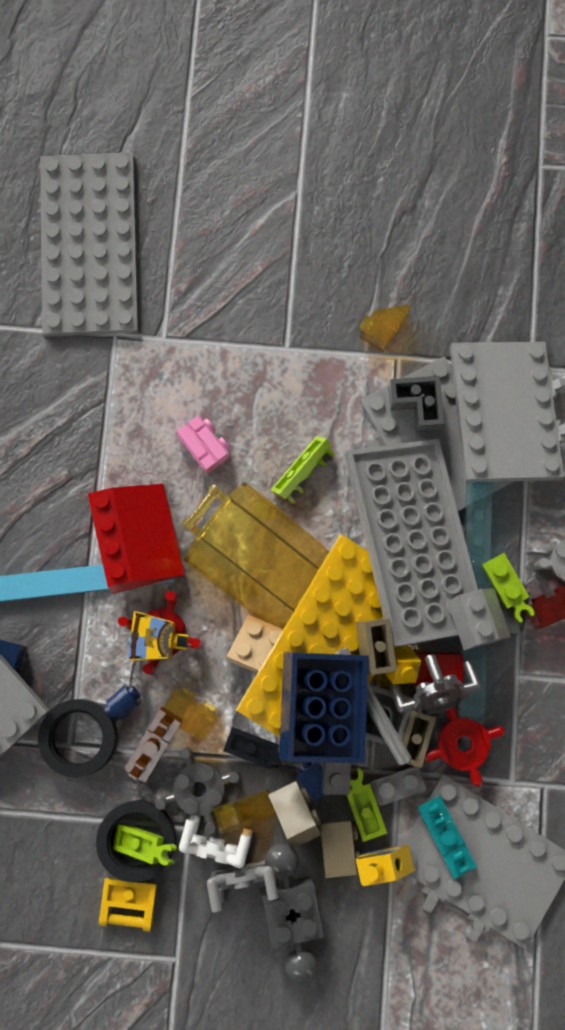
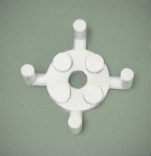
(214, 848)

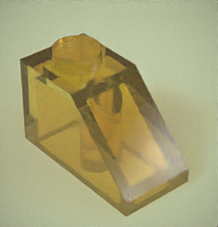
(383, 325)
(243, 811)

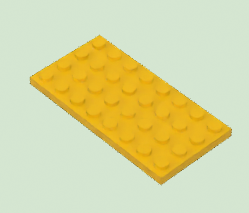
(321, 623)

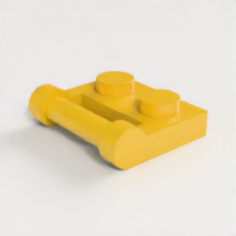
(129, 896)

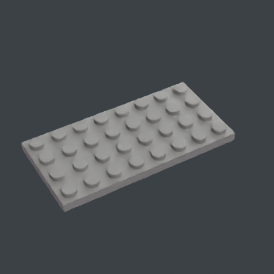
(88, 244)
(411, 537)

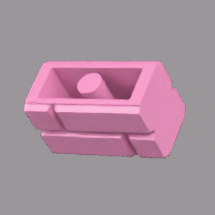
(203, 444)

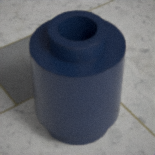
(122, 702)

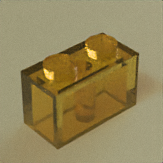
(196, 717)

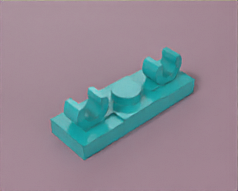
(446, 837)

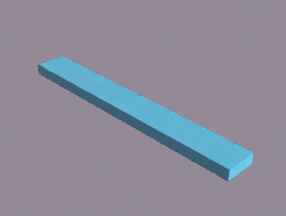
(54, 583)

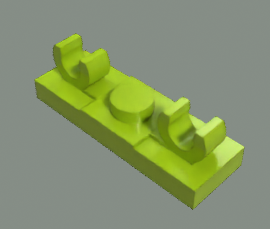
(302, 468)

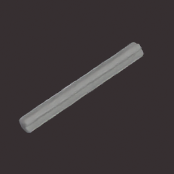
(384, 724)

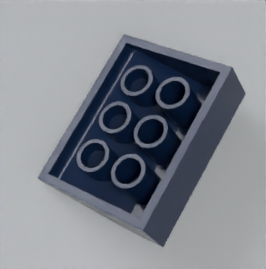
(323, 708)

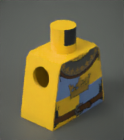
(154, 638)
(380, 867)

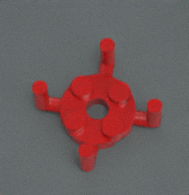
(166, 614)
(478, 751)

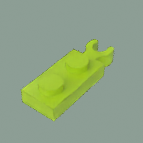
(507, 585)
(365, 809)
(142, 845)

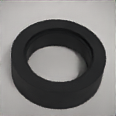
(47, 731)
(104, 840)

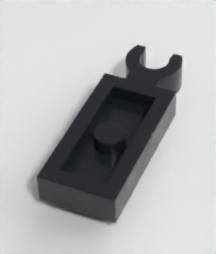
(253, 749)

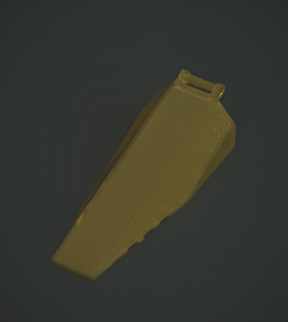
(257, 555)

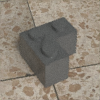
(423, 396)

